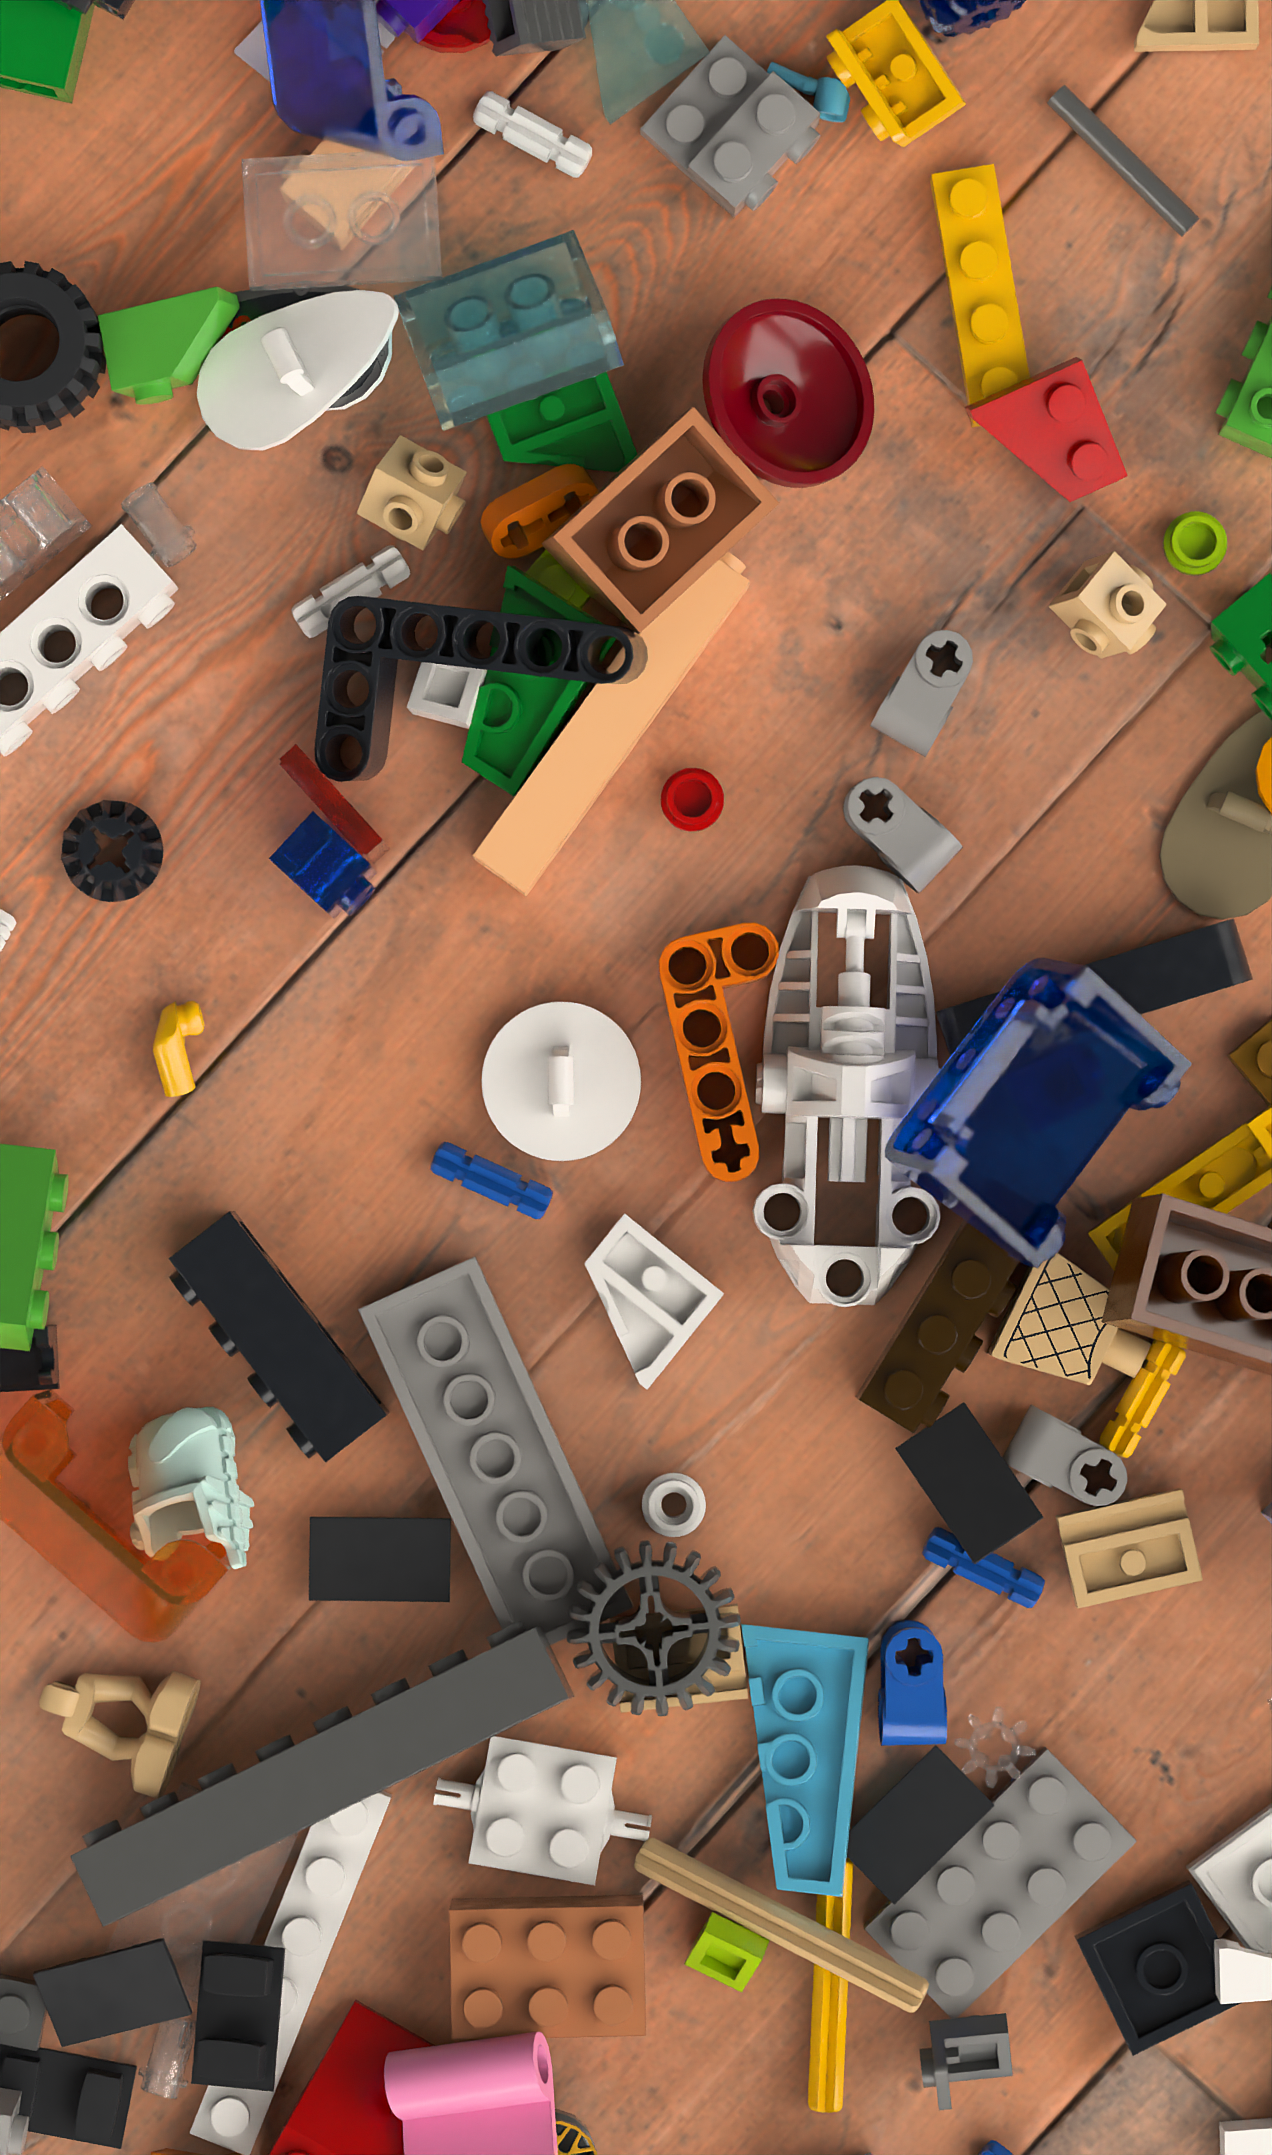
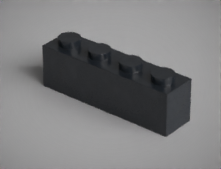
(278, 1336)

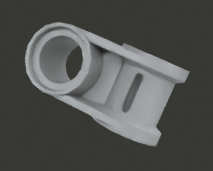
(920, 700)
(909, 840)
(1057, 1452)

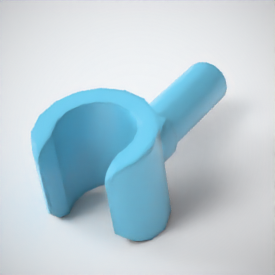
(830, 93)

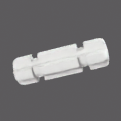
(532, 134)
(387, 568)

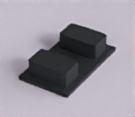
(969, 1483)
(379, 1559)
(916, 1824)
(112, 1992)
(238, 2015)
(70, 2093)

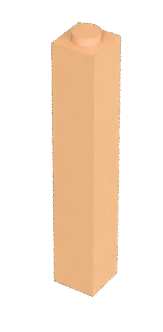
(607, 731)

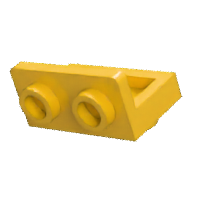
(895, 73)

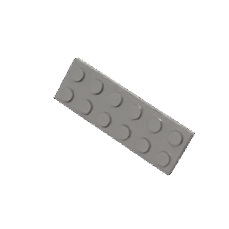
(491, 1449)

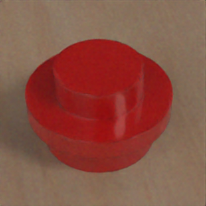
(692, 799)

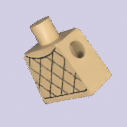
(1059, 1327)

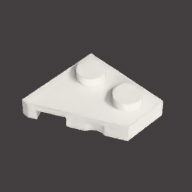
(648, 1296)

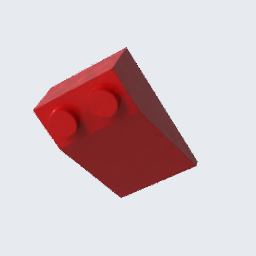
(346, 2097)

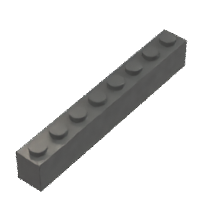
(320, 1775)

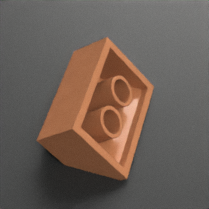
(661, 522)

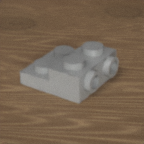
(733, 127)

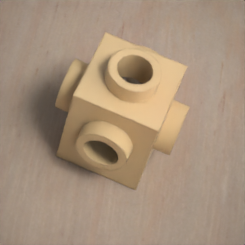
(413, 493)
(1109, 606)

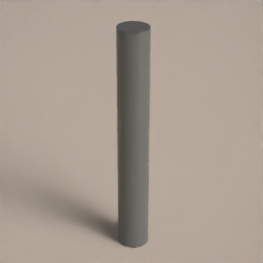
(1123, 160)

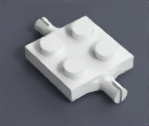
(542, 1810)

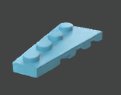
(808, 1733)

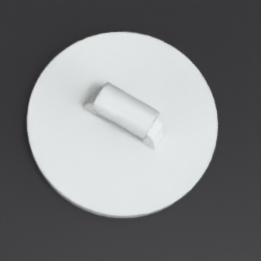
(561, 1081)

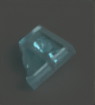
(639, 49)

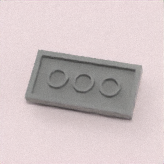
(1001, 1884)

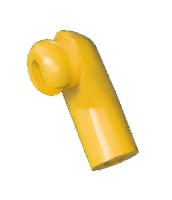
(169, 1046)

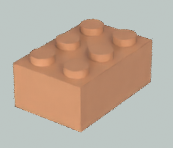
(547, 1966)

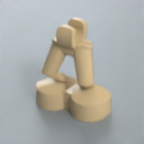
(165, 1712)

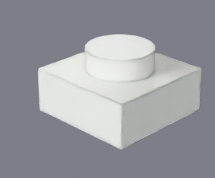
(446, 693)

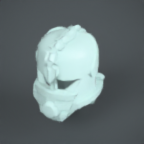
(188, 1483)

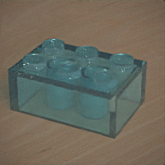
(509, 330)

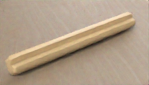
(781, 1925)

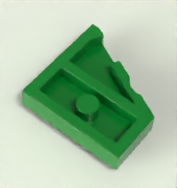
(566, 427)

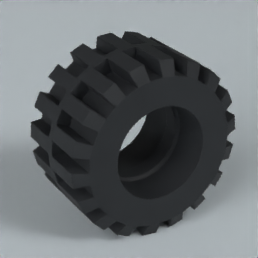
(79, 354)

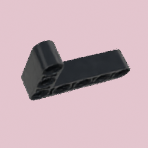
(455, 647)

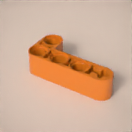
(721, 1055)

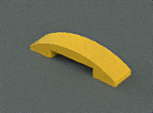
(1214, 1179)

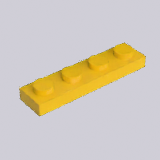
(979, 281)

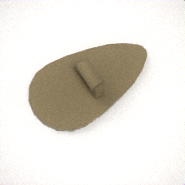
(1221, 832)

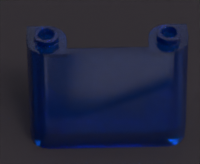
(333, 84)
(1033, 1103)

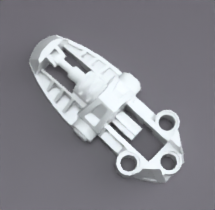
(848, 1068)

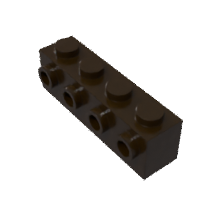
(940, 1330)

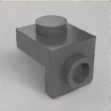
(965, 2051)

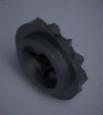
(142, 852)

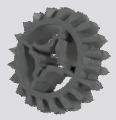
(659, 1682)

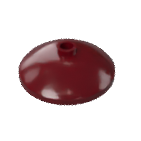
(810, 379)

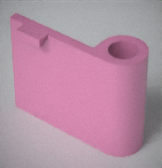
(475, 2097)

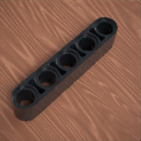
(1144, 976)

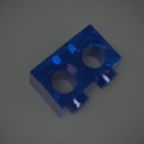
(325, 867)

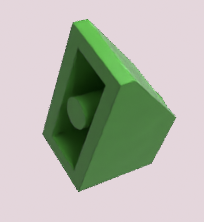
(164, 342)

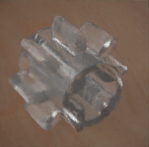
(985, 1732)

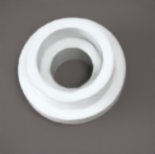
(673, 1525)

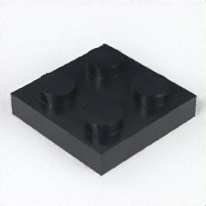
(1156, 1966)

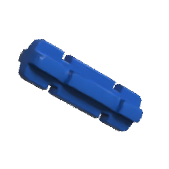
(491, 1180)
(991, 1572)

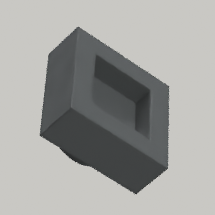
(21, 2013)

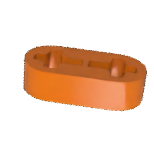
(537, 508)

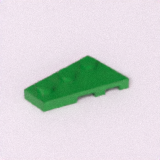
(523, 713)

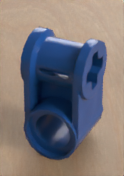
(913, 1697)

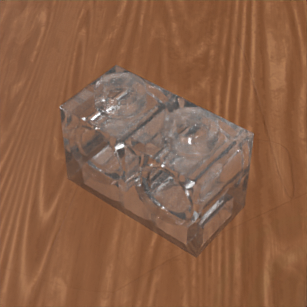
(34, 528)

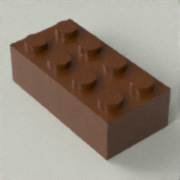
(1195, 1281)

